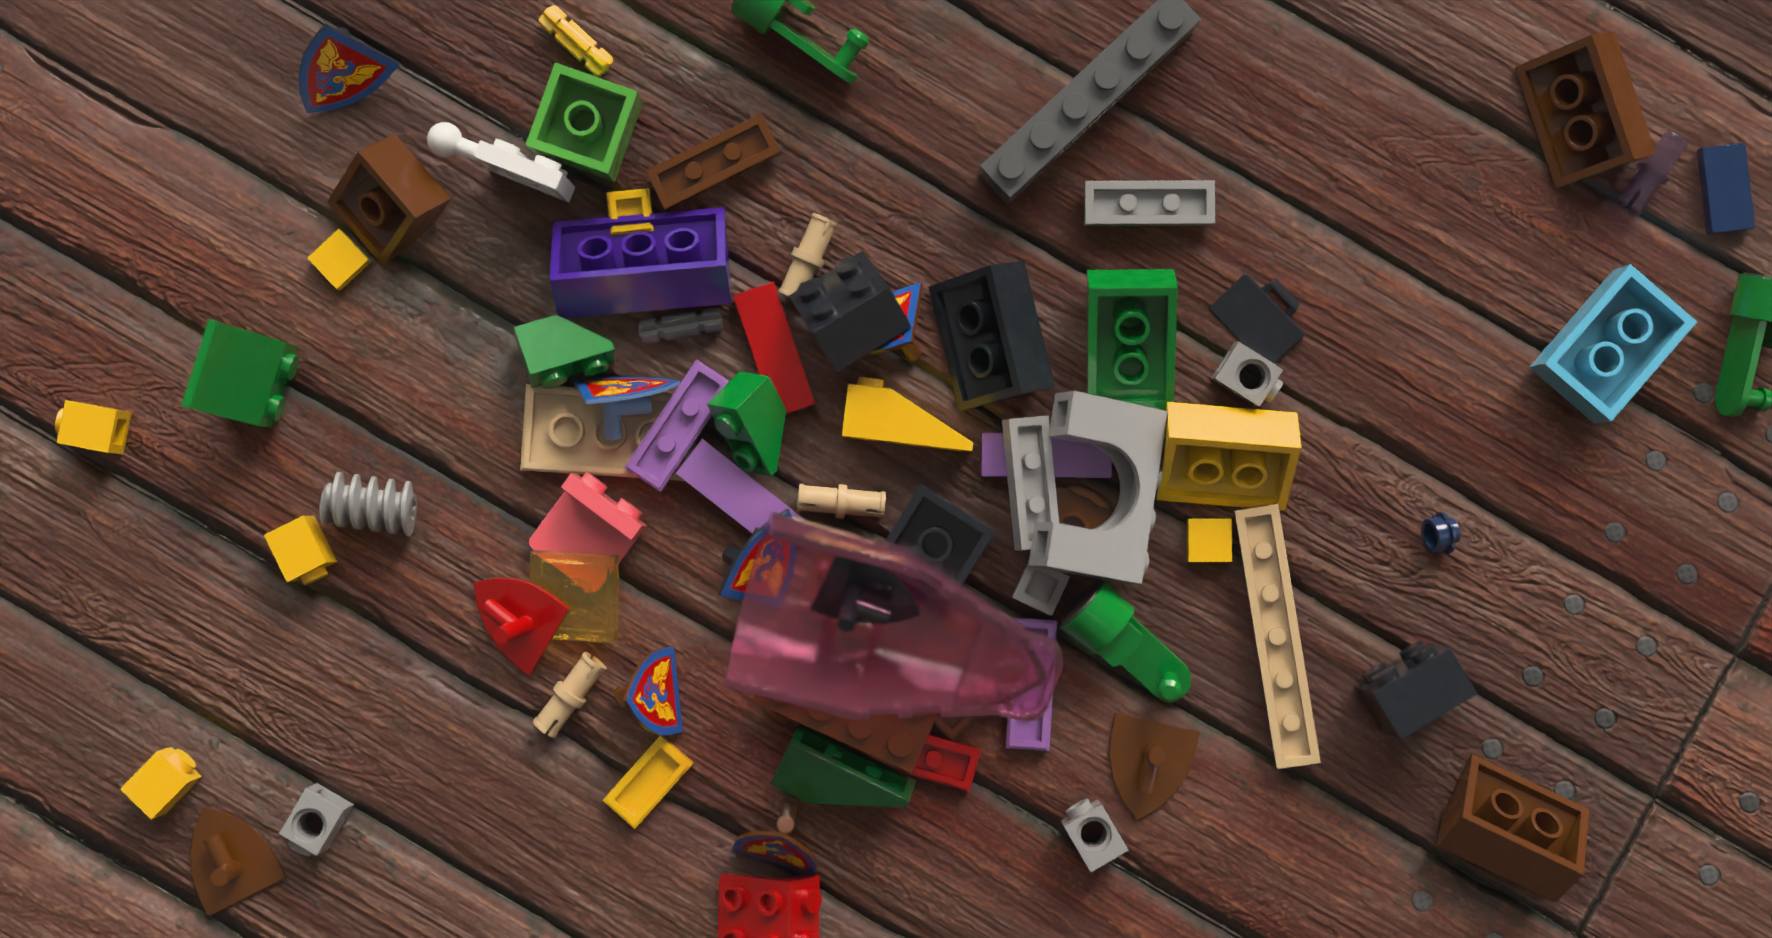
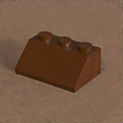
(1585, 109)
(1515, 829)

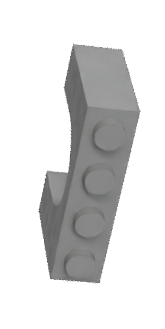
(1134, 443)

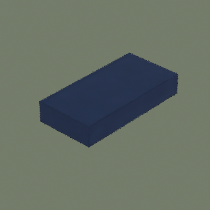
(1726, 188)

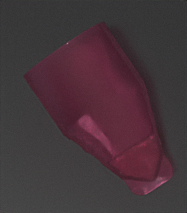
(948, 660)

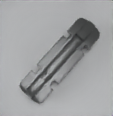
(680, 325)

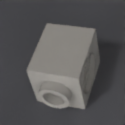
(1229, 369)
(329, 807)
(1104, 849)

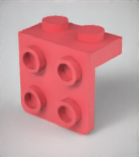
(588, 521)

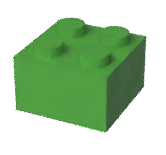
(584, 122)

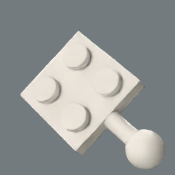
(503, 159)

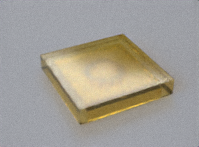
(587, 586)

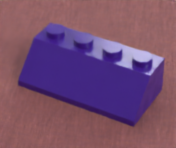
(659, 269)

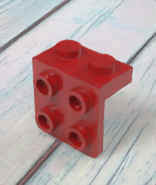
(769, 906)

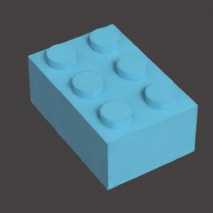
(1613, 344)

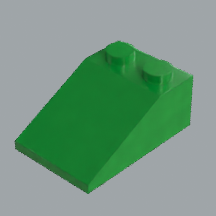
(1132, 335)
(240, 375)

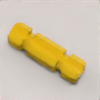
(575, 40)

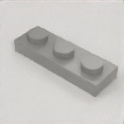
(1149, 203)
(1029, 476)

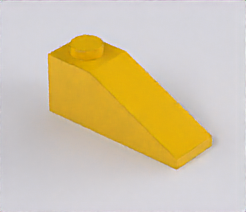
(888, 417)

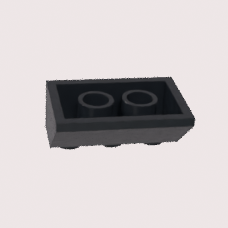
(991, 335)

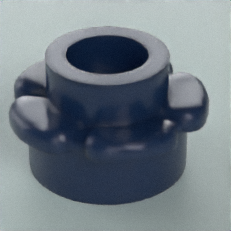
(1440, 533)

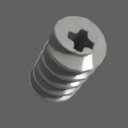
(369, 505)

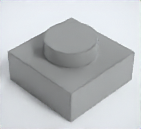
(1040, 588)

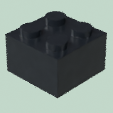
(849, 310)
(941, 533)
(1414, 689)

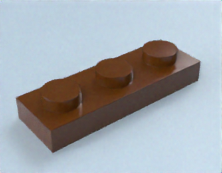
(713, 162)

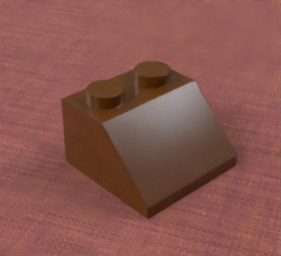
(388, 198)

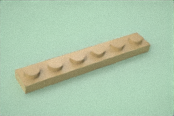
(1277, 636)

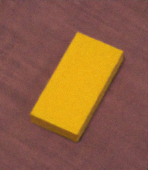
(648, 781)

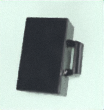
(1257, 319)

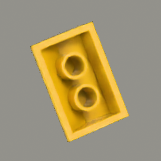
(1228, 455)

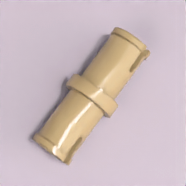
(809, 253)
(841, 501)
(569, 694)

